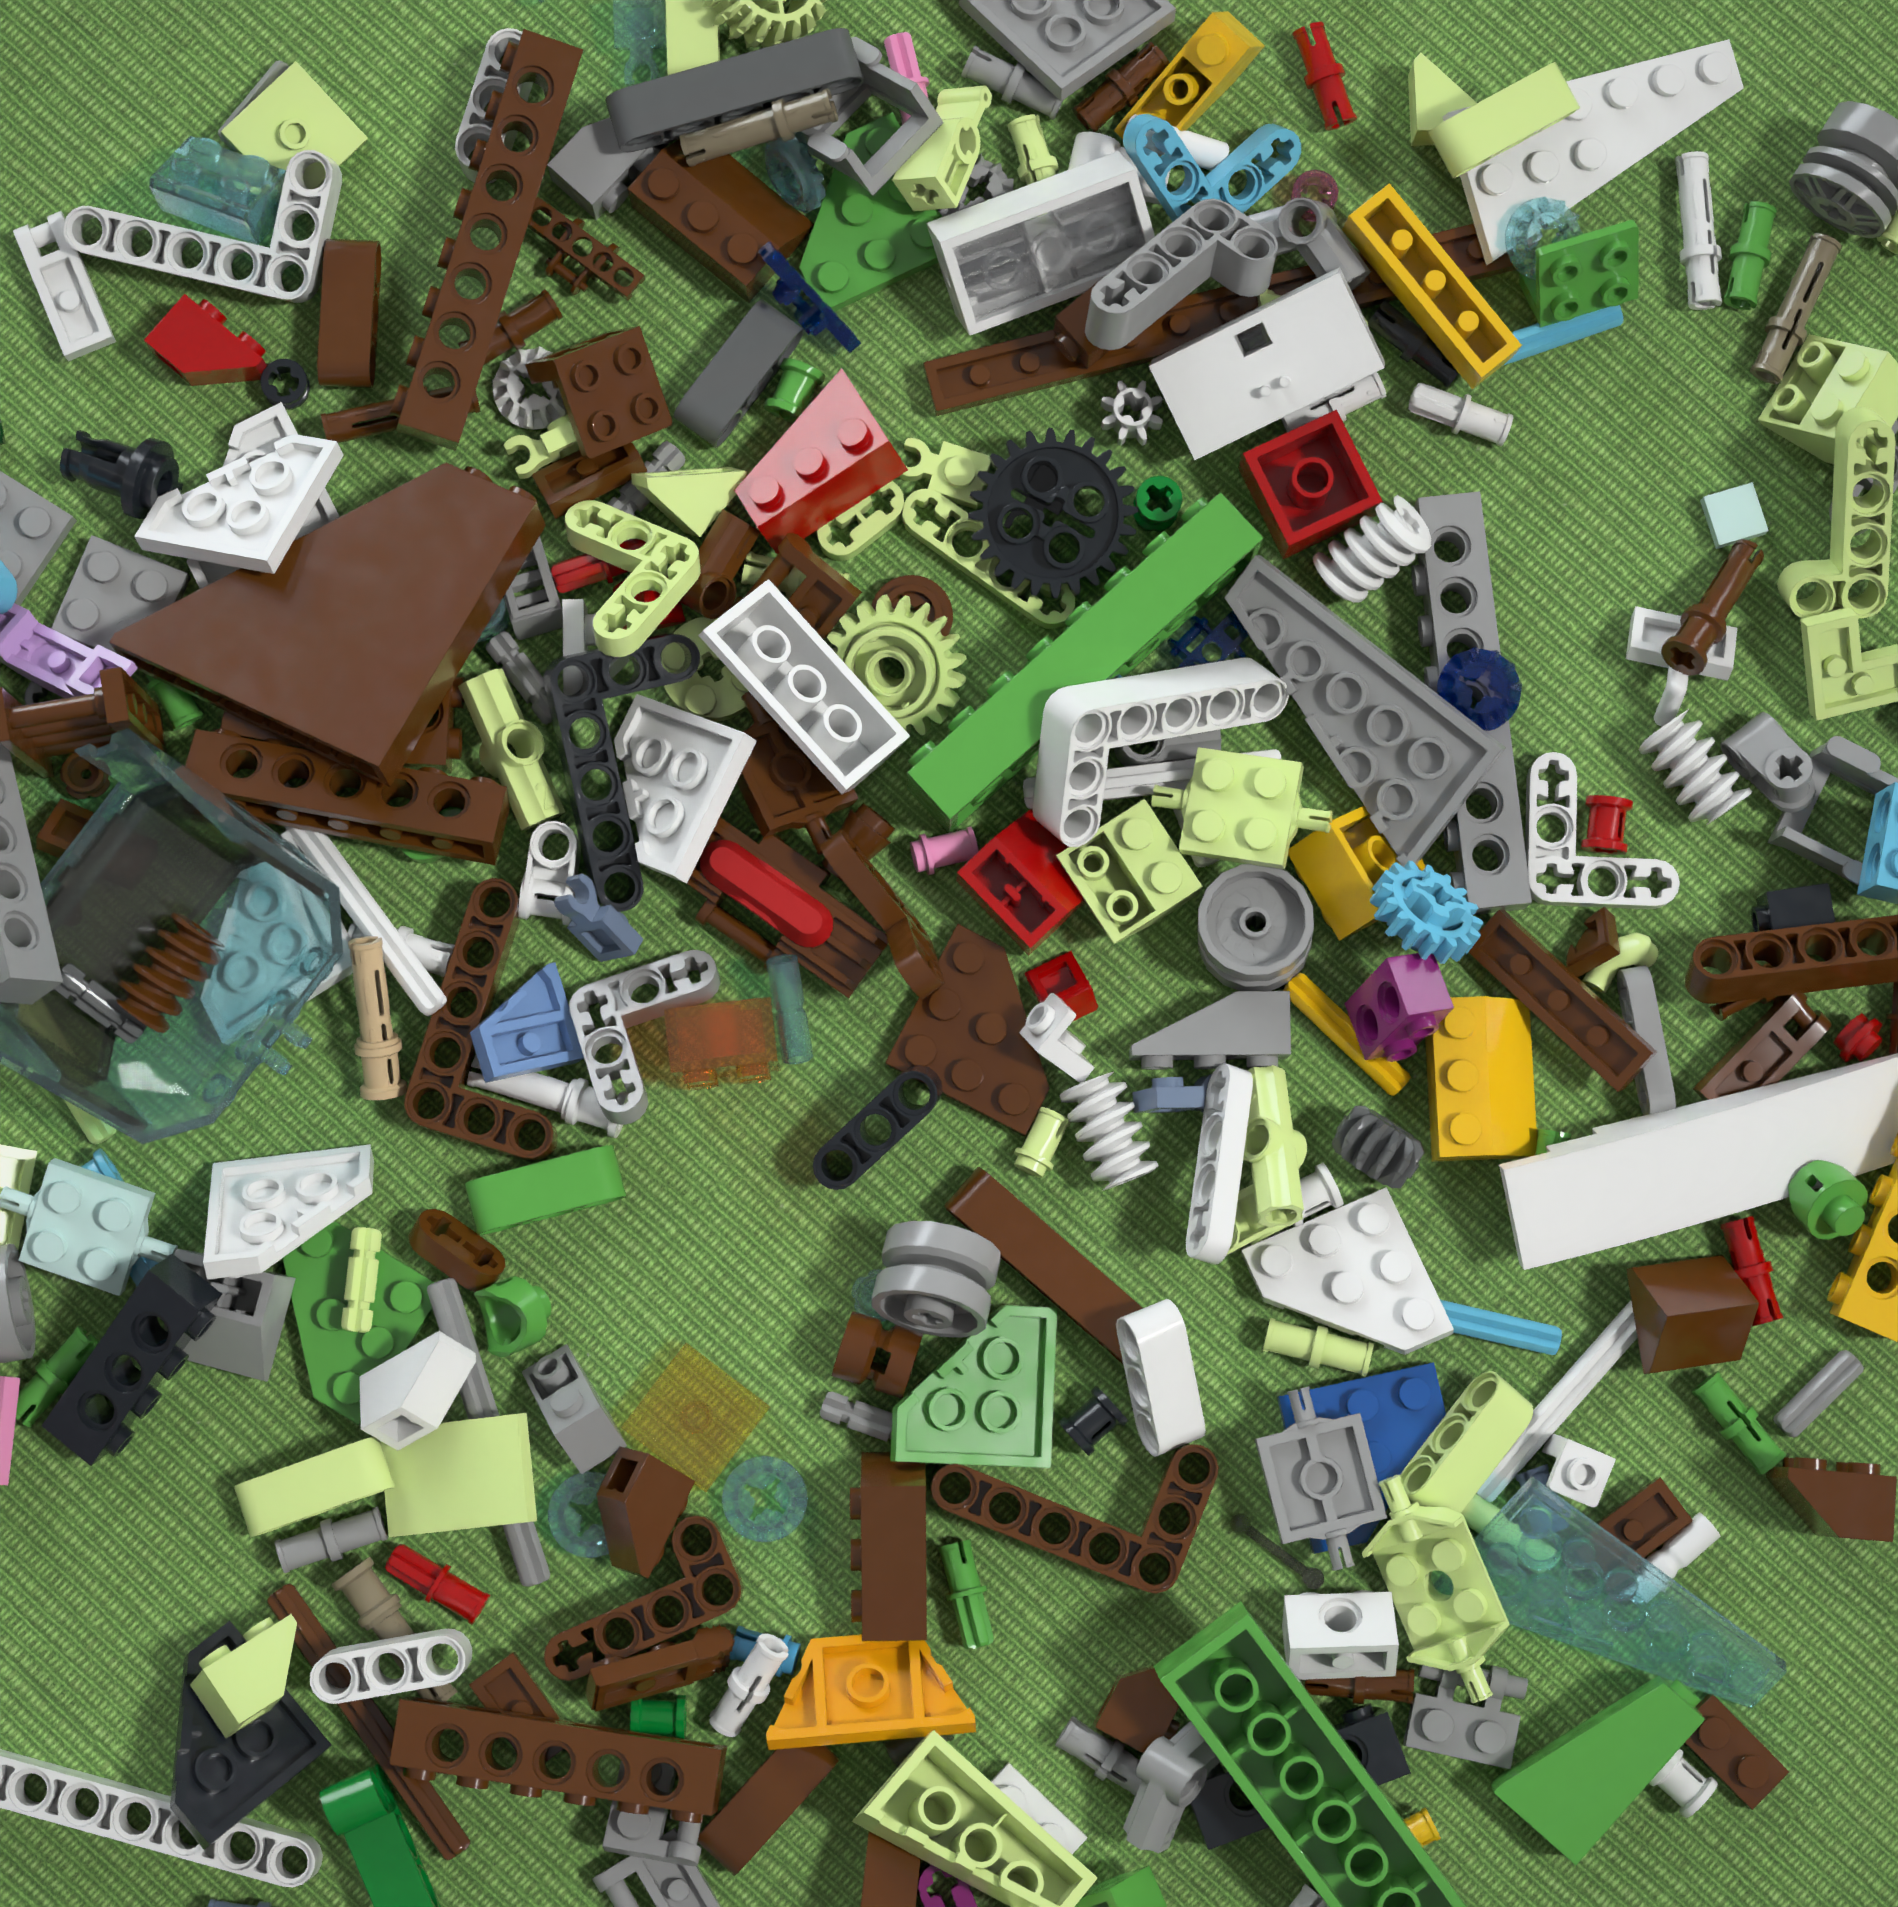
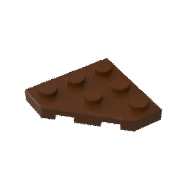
(973, 1036)

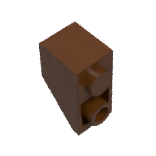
(640, 1509)
(1138, 1710)

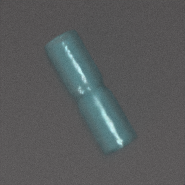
(788, 1002)

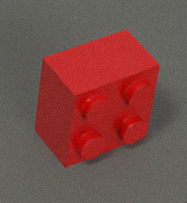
(1309, 484)

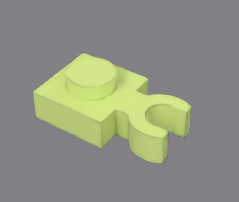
(950, 472)

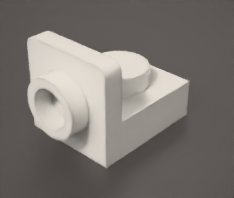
(1049, 1036)
(1578, 1470)

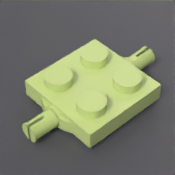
(1241, 808)

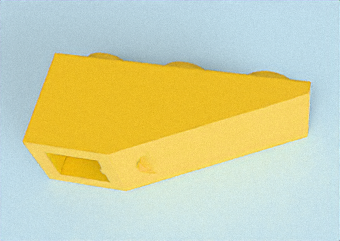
(1198, 72)

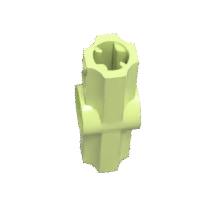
(499, 722)
(1274, 1150)

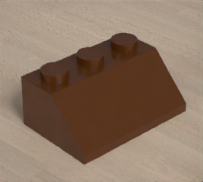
(718, 216)

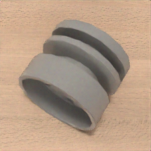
(1852, 171)

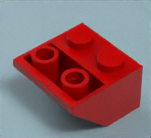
(1022, 882)

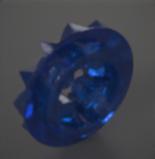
(1503, 680)

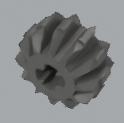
(1377, 1147)

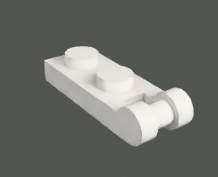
(64, 289)

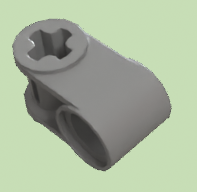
(1772, 763)

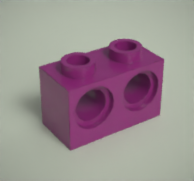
(1399, 1006)

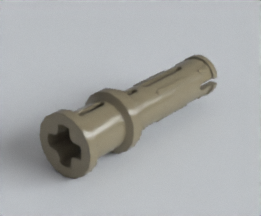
(380, 1612)

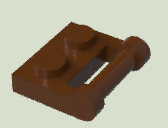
(823, 593)

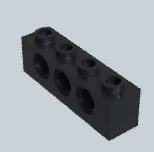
(82, 1415)
(1377, 1751)

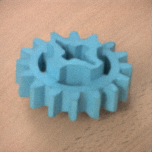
(1426, 912)

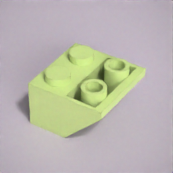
(1826, 383)
(1130, 873)

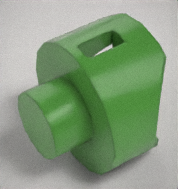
(1836, 1206)
(513, 1315)

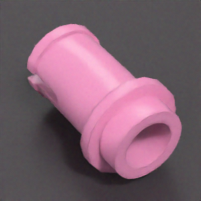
(943, 850)

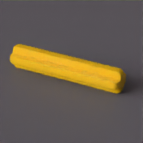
(1339, 1029)

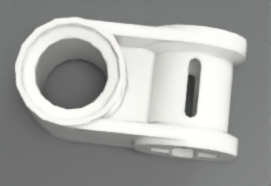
(547, 876)

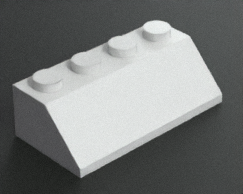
(805, 686)

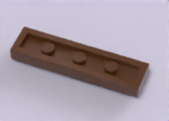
(1561, 1000)

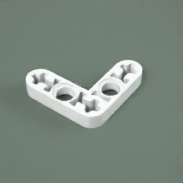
(1563, 857)

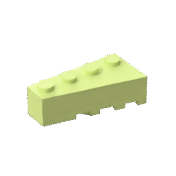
(972, 1830)

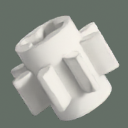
(1138, 400)

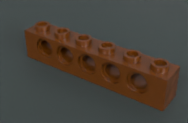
(365, 816)
(423, 1721)

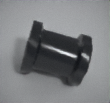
(1093, 1421)

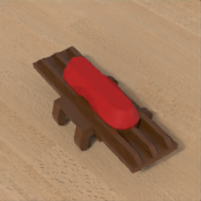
(788, 896)

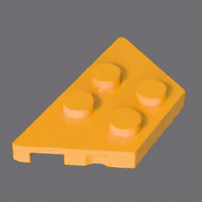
(867, 1694)

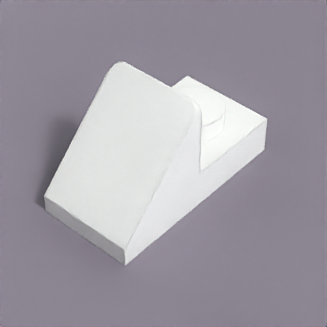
(577, 636)

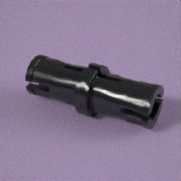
(1412, 342)

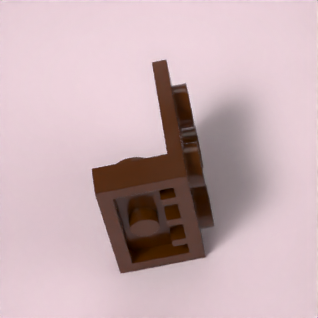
(606, 389)

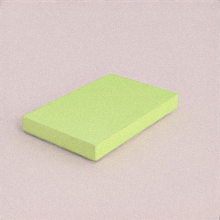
(462, 1477)

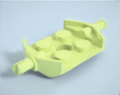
(1442, 1628)

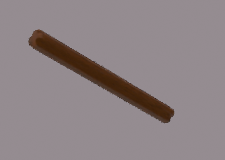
(371, 1727)

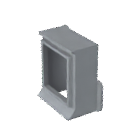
(900, 146)
(1850, 764)

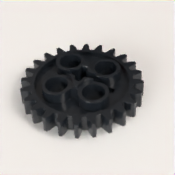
(1074, 470)

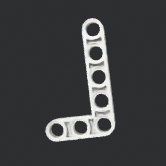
(219, 251)
(1095, 716)

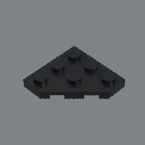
(227, 1778)

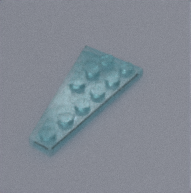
(1595, 1593)

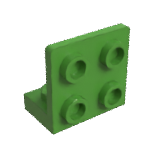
(1584, 274)

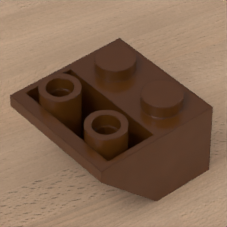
(1838, 1503)

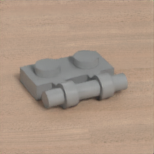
(1466, 1729)

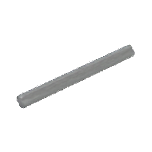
(481, 1404)

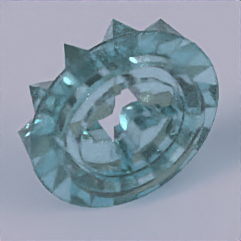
(794, 174)
(1524, 230)
(739, 1503)
(566, 1522)

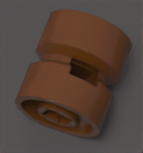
(859, 1347)

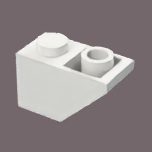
(413, 1390)

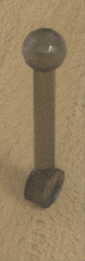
(1311, 1577)

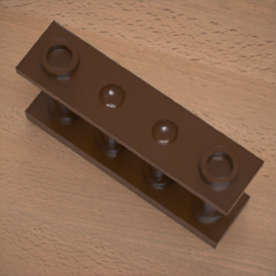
(62, 725)

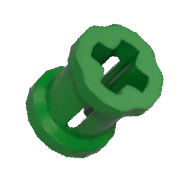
(1155, 488)
(660, 1717)

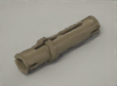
(759, 127)
(1788, 326)

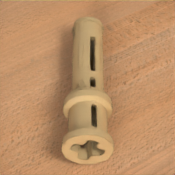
(377, 1042)

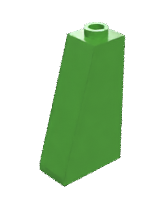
(1598, 1768)

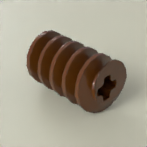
(170, 973)

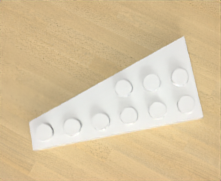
(1618, 123)

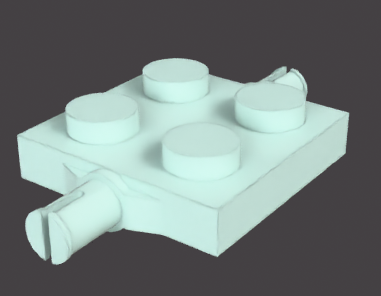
(86, 1226)

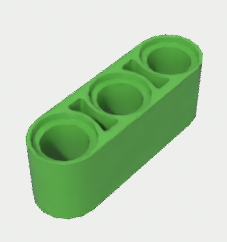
(545, 1190)

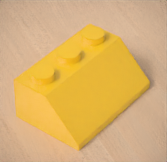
(1482, 1081)

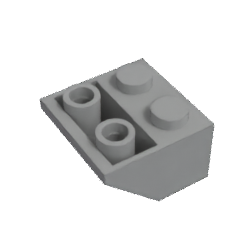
(246, 1320)

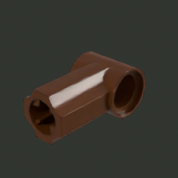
(719, 562)

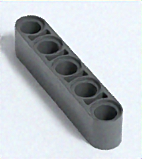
(732, 88)

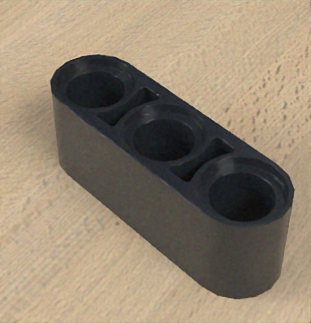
(859, 1145)

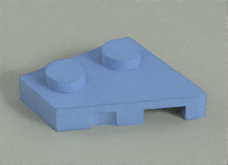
(528, 1030)

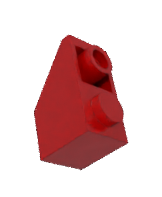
(202, 349)

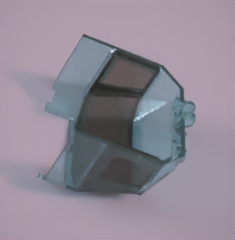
(186, 849)

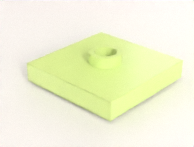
(293, 118)

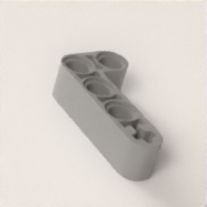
(1200, 244)

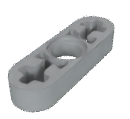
(1642, 1014)

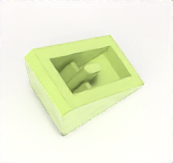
(1431, 98)
(690, 496)

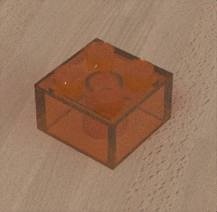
(722, 1042)

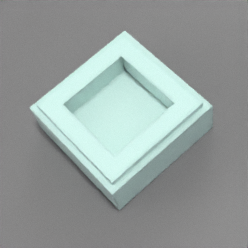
(1734, 515)

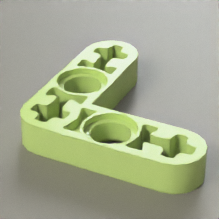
(647, 570)

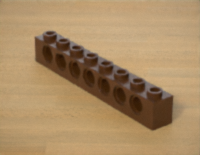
(553, 68)

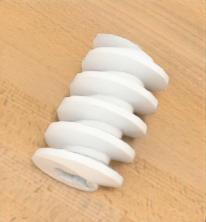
(1376, 553)
(1694, 769)
(1108, 1131)

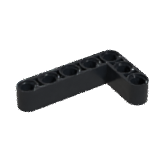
(600, 752)

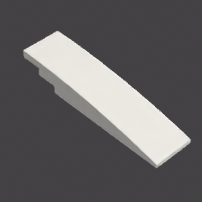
(1698, 1161)

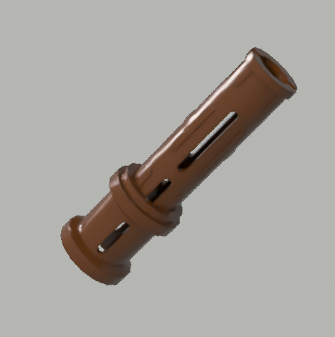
(1705, 622)

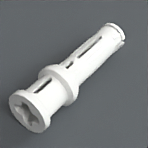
(573, 1100)

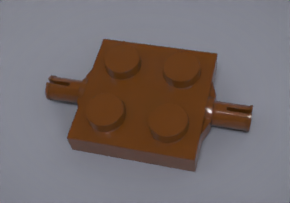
(784, 784)

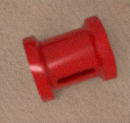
(1606, 824)

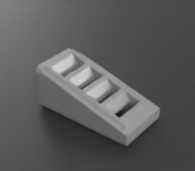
(539, 610)

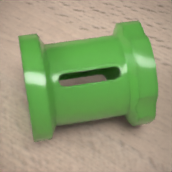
(793, 389)

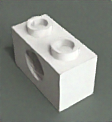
(1363, 1647)

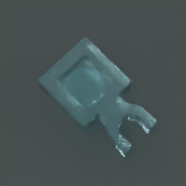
(639, 28)

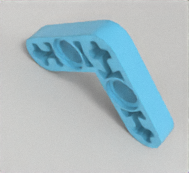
(1215, 184)

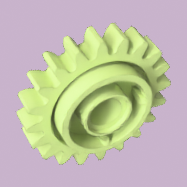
(919, 649)

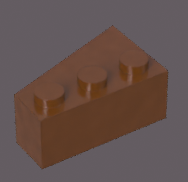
(890, 1549)

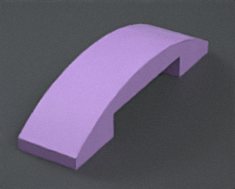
(52, 657)

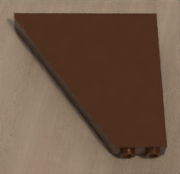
(355, 623)

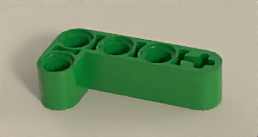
(378, 1839)

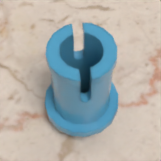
(746, 1641)

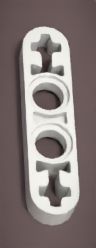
(1219, 1164)

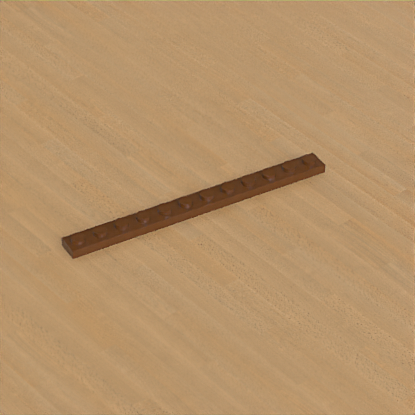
(1038, 364)

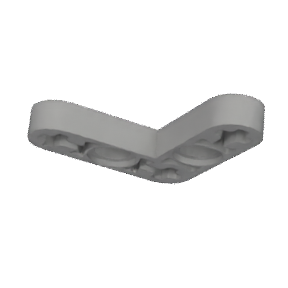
(622, 1012)

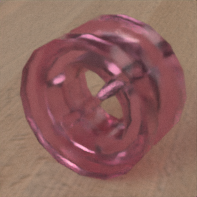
(1325, 184)

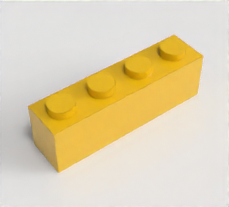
(1431, 286)

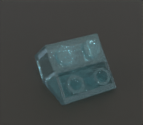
(219, 189)

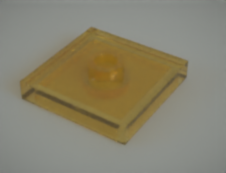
(696, 1417)

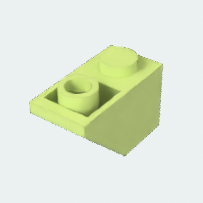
(248, 1680)

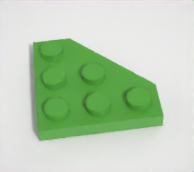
(863, 238)
(340, 1356)
(986, 1397)

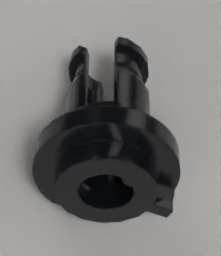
(123, 471)

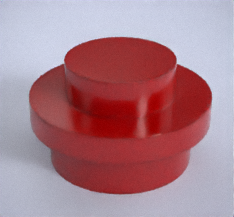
(1858, 1038)

